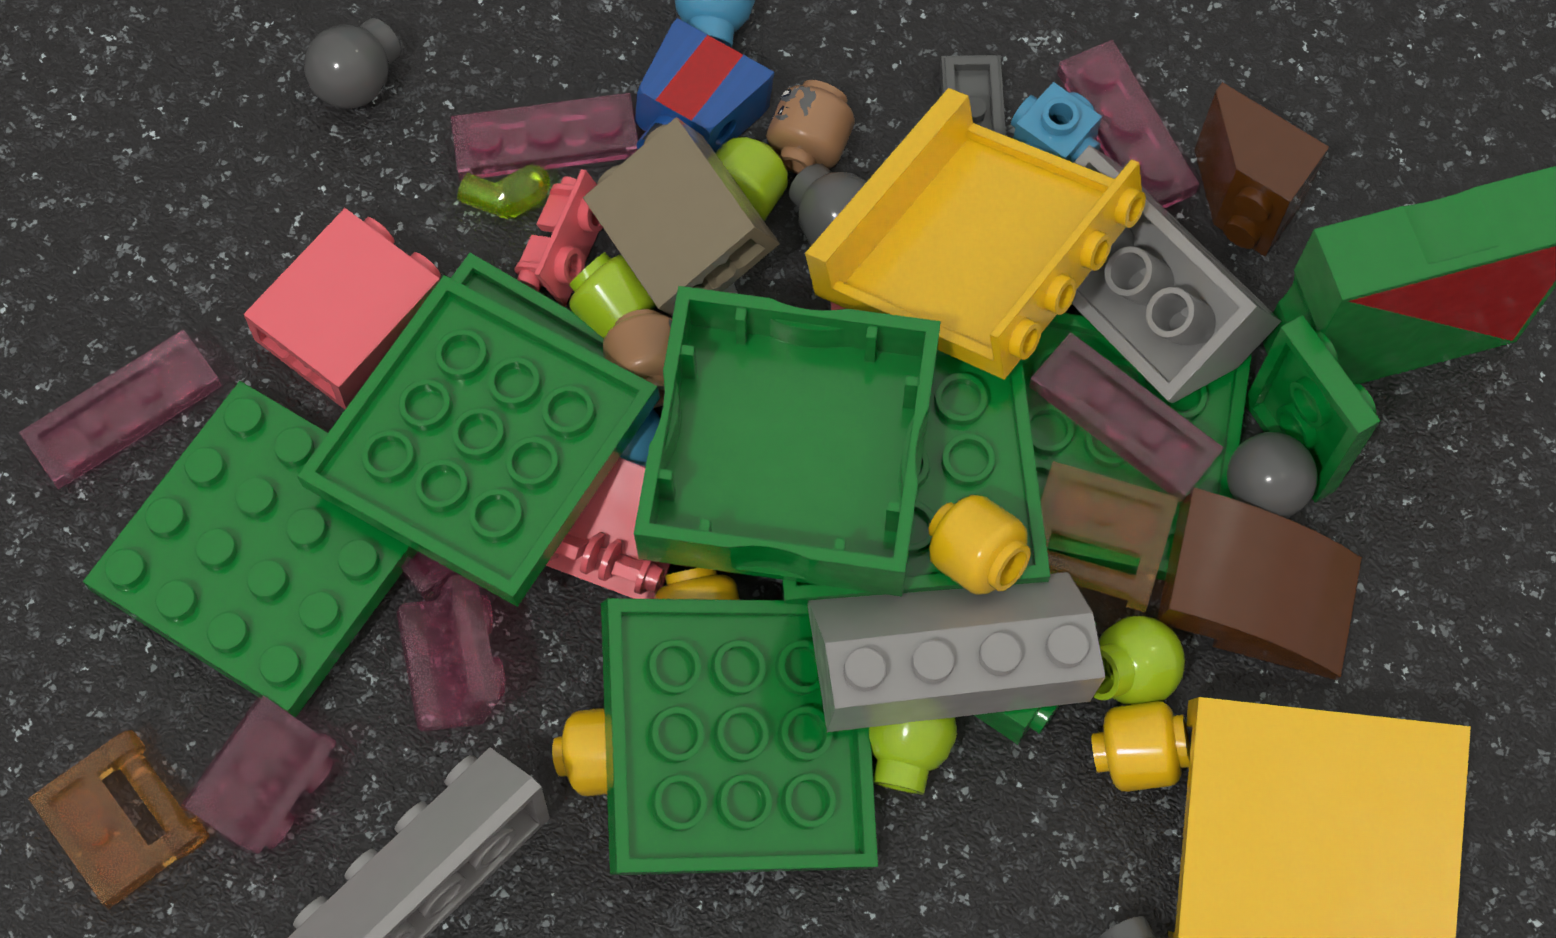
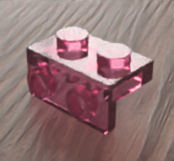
(451, 657)
(260, 777)

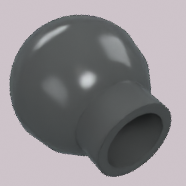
(350, 62)
(821, 197)
(1272, 473)

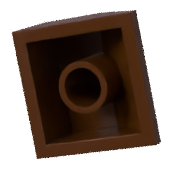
(1254, 169)

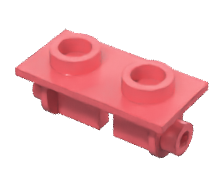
(560, 258)

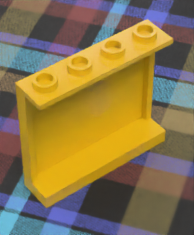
(973, 236)
(1320, 824)

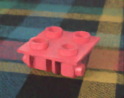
(603, 542)

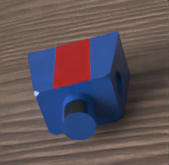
(702, 86)

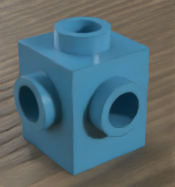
(1057, 123)

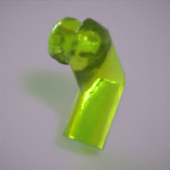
(508, 196)

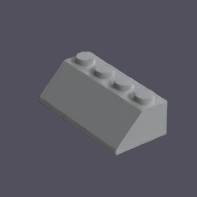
(1170, 301)
(954, 653)
(435, 857)

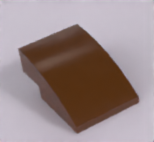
(1260, 584)

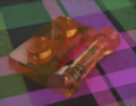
(1110, 517)
(98, 830)

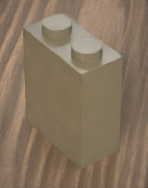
(679, 216)

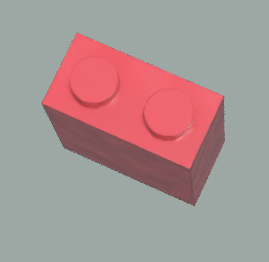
(342, 305)

